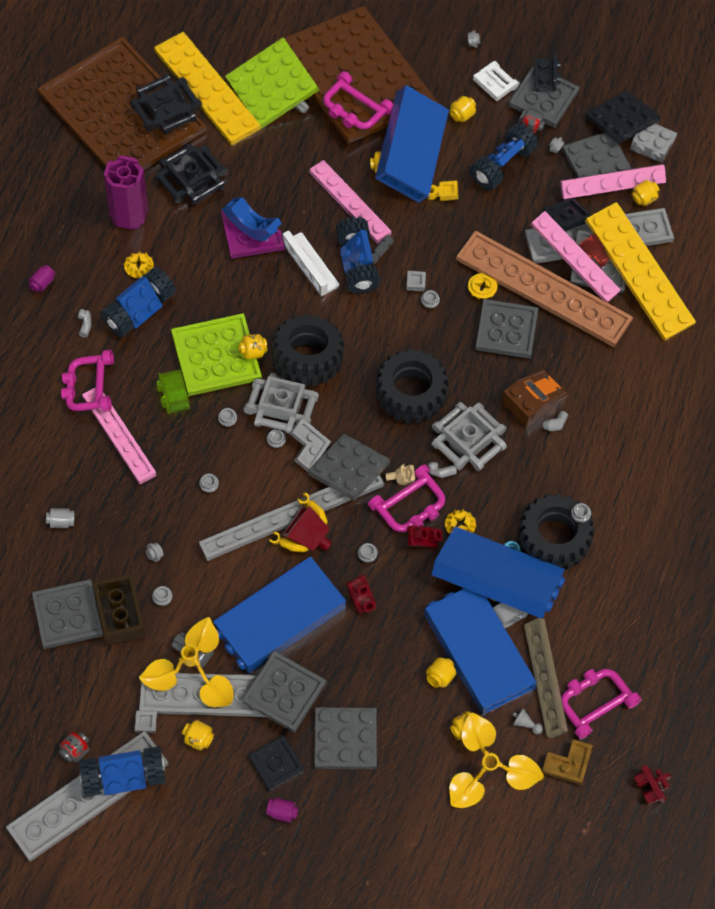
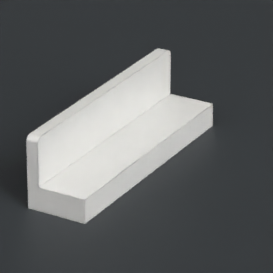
(310, 263)

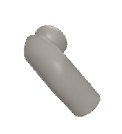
(86, 325)
(441, 472)

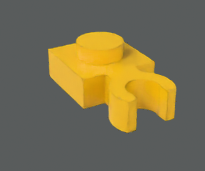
(446, 191)

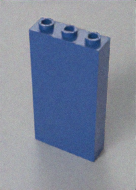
(412, 144)
(499, 572)
(279, 615)
(479, 649)

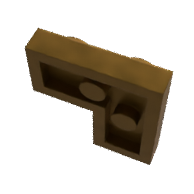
(570, 768)

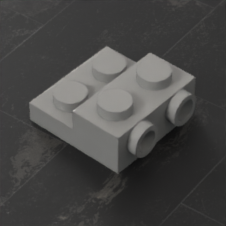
(654, 142)

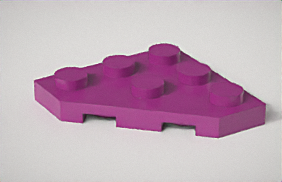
(243, 245)

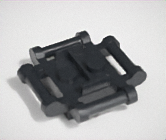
(166, 105)
(191, 173)

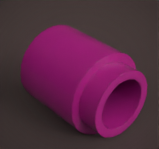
(41, 278)
(282, 809)

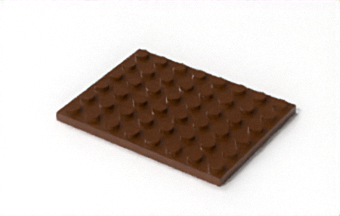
(363, 50)
(96, 106)

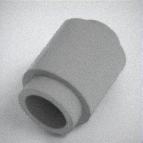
(60, 518)

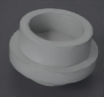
(473, 38)
(556, 145)
(430, 299)
(227, 417)
(276, 438)
(209, 483)
(581, 512)
(154, 552)
(367, 552)
(162, 596)

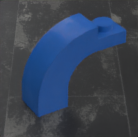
(249, 221)

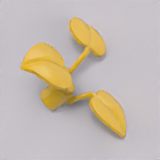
(202, 637)
(479, 734)

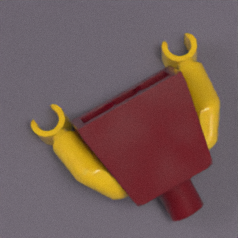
(306, 529)

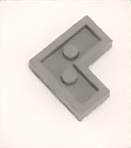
(313, 444)

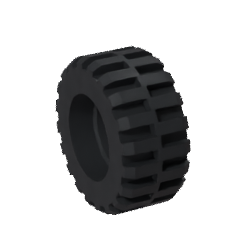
(310, 332)
(416, 365)
(554, 509)

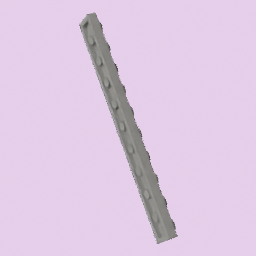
(272, 522)

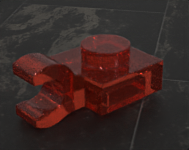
(594, 249)

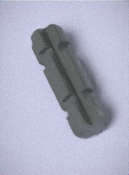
(381, 248)

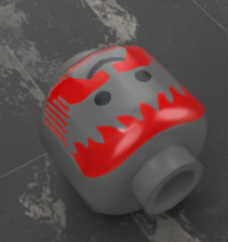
(532, 119)
(74, 747)

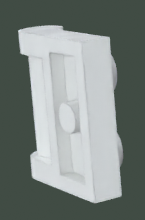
(494, 85)

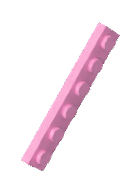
(611, 181)
(349, 200)
(575, 257)
(122, 441)

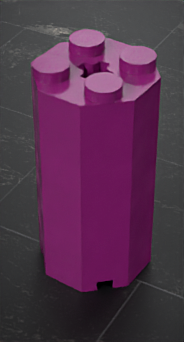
(126, 192)

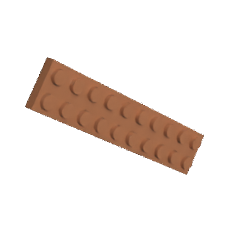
(545, 288)

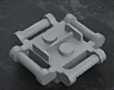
(281, 401)
(469, 435)

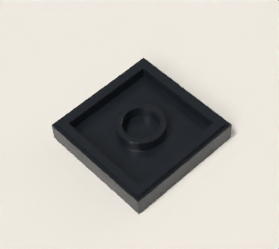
(567, 214)
(276, 763)

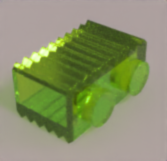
(173, 391)

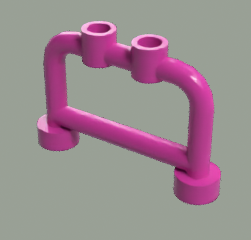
(350, 119)
(69, 378)
(430, 512)
(591, 678)

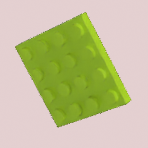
(272, 83)
(211, 355)

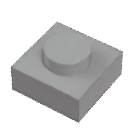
(416, 281)
(146, 721)

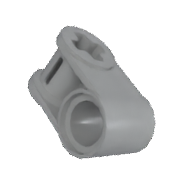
(508, 614)

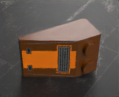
(533, 396)

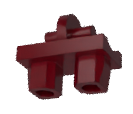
(424, 536)
(361, 594)
(655, 794)

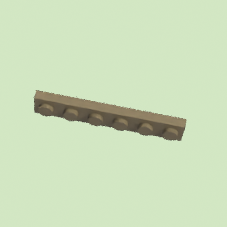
(546, 678)

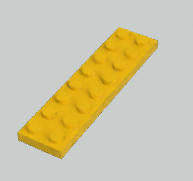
(218, 99)
(640, 271)

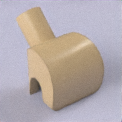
(403, 475)

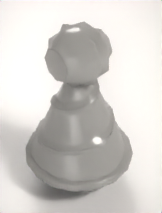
(525, 721)

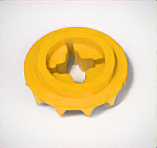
(131, 267)
(476, 282)
(451, 521)

